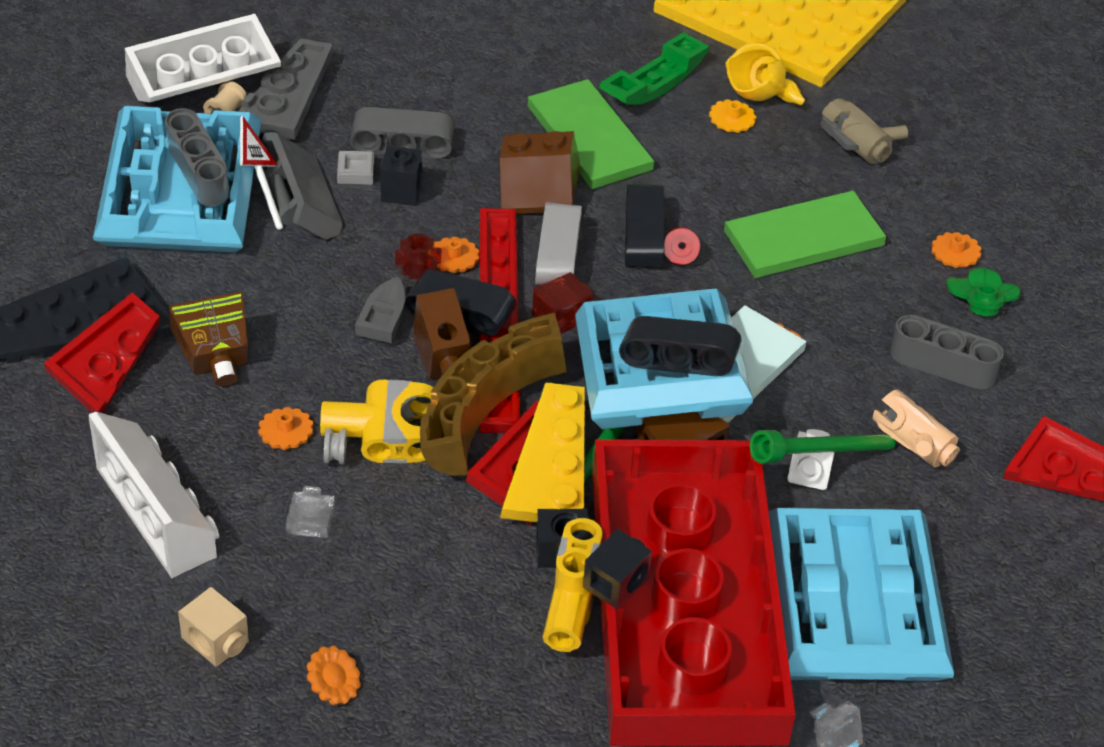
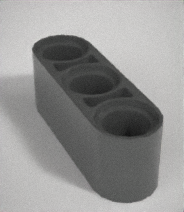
(413, 129)
(197, 157)
(946, 352)

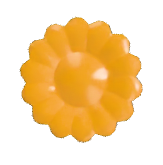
(732, 116)

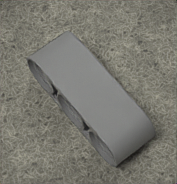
(558, 241)

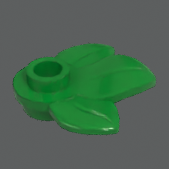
(983, 291)

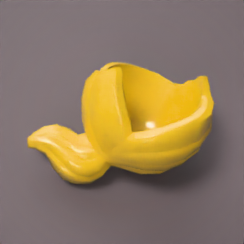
(760, 74)

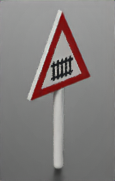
(255, 154)

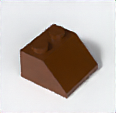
(538, 170)

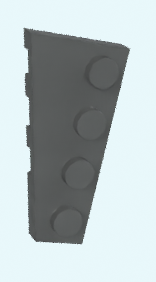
(290, 90)

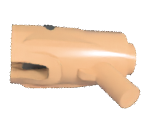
(917, 430)

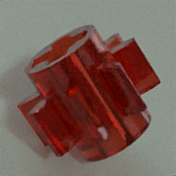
(417, 255)

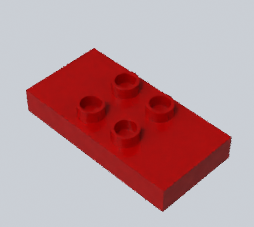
(704, 638)

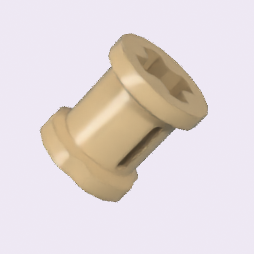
(228, 98)

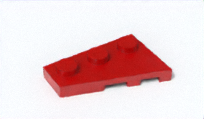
(104, 353)
(1059, 461)
(497, 467)

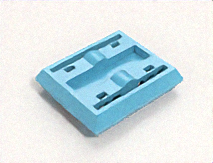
(163, 204)
(654, 392)
(863, 592)

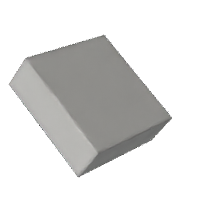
(355, 167)

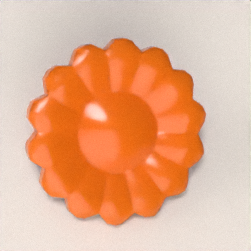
(956, 250)
(457, 254)
(285, 428)
(333, 675)

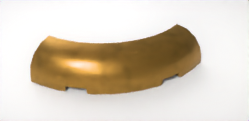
(480, 383)

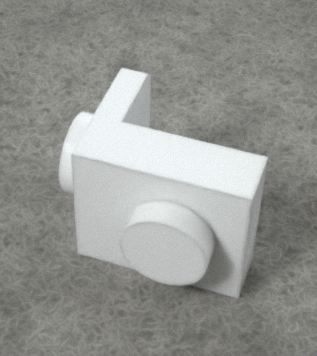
(811, 468)

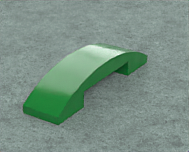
(659, 76)

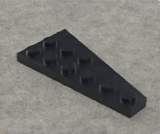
(63, 311)

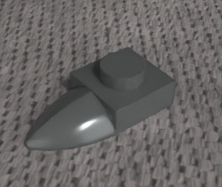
(382, 312)

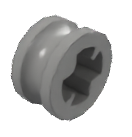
(335, 446)

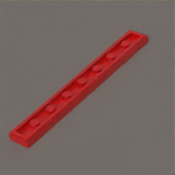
(499, 268)

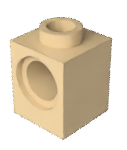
(214, 627)

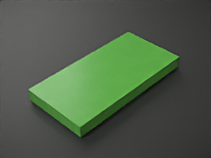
(603, 141)
(804, 234)

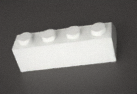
(199, 58)
(152, 494)

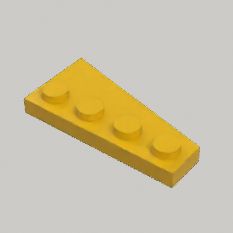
(552, 457)

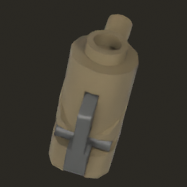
(859, 132)

